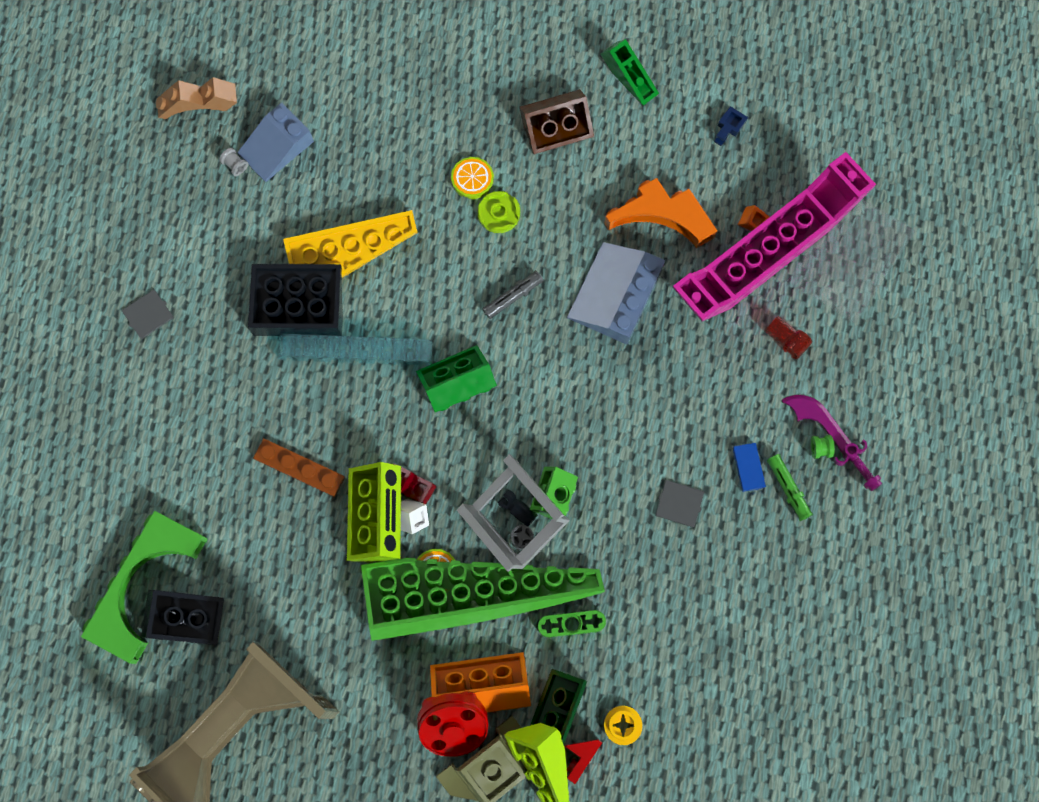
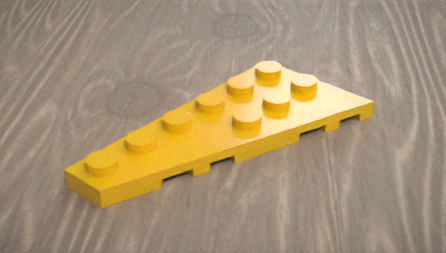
(351, 243)

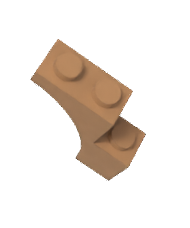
(184, 96)

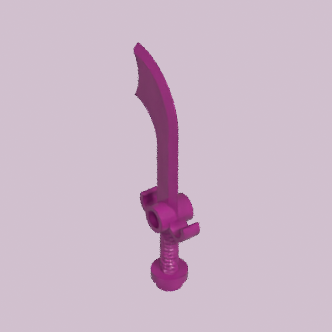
(809, 408)

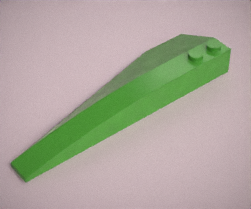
(411, 594)

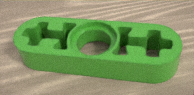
(588, 616)

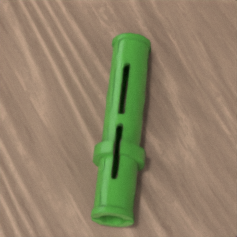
(788, 485)

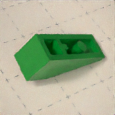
(629, 71)

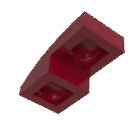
(415, 486)

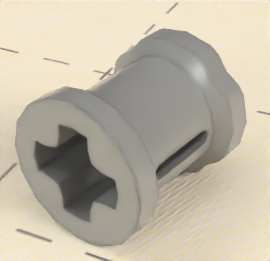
(233, 161)

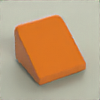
(752, 217)

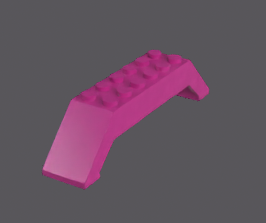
(776, 240)

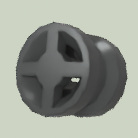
(523, 533)

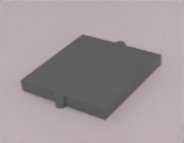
(147, 314)
(679, 503)

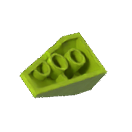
(543, 757)

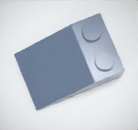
(275, 142)

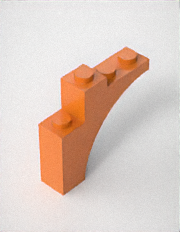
(654, 205)

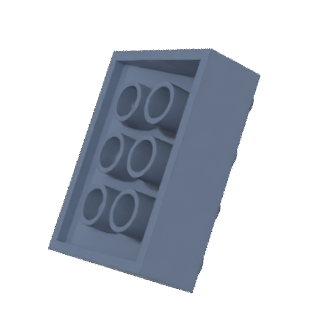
(616, 291)

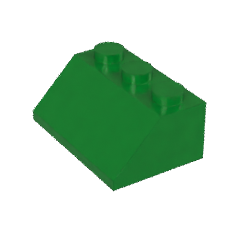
(456, 378)

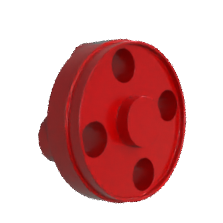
(452, 724)

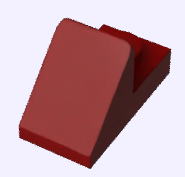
(585, 751)

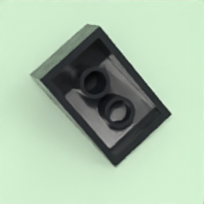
(182, 617)

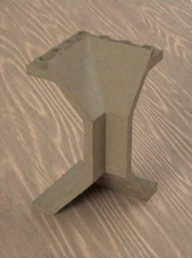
(257, 687)

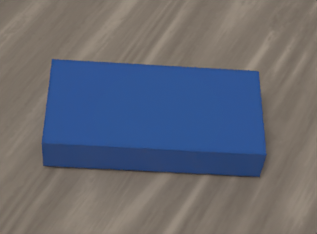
(749, 467)

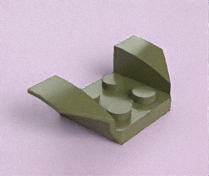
(488, 772)

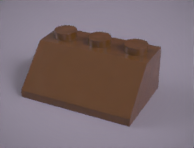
(557, 121)

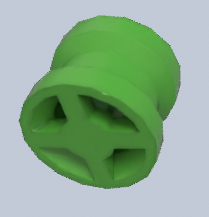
(822, 446)

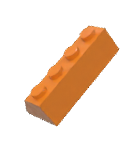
(496, 680)

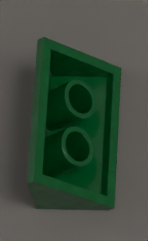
(559, 701)

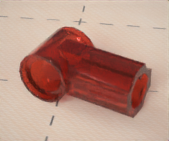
(791, 340)

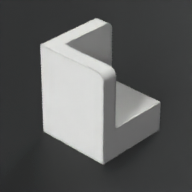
(413, 516)

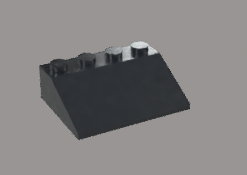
(295, 299)

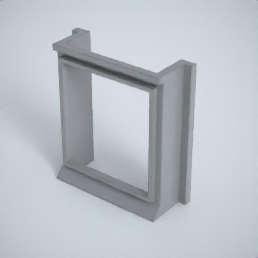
(489, 535)

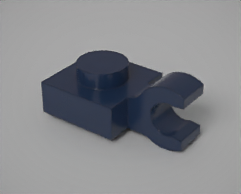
(731, 124)

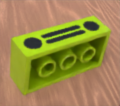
(374, 513)

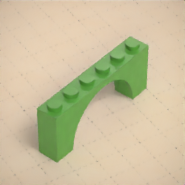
(109, 624)

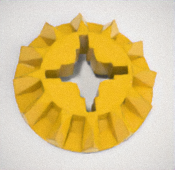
(631, 734)

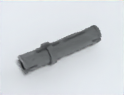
(520, 289)

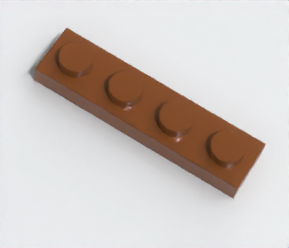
(299, 467)

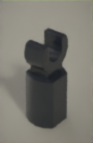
(517, 508)

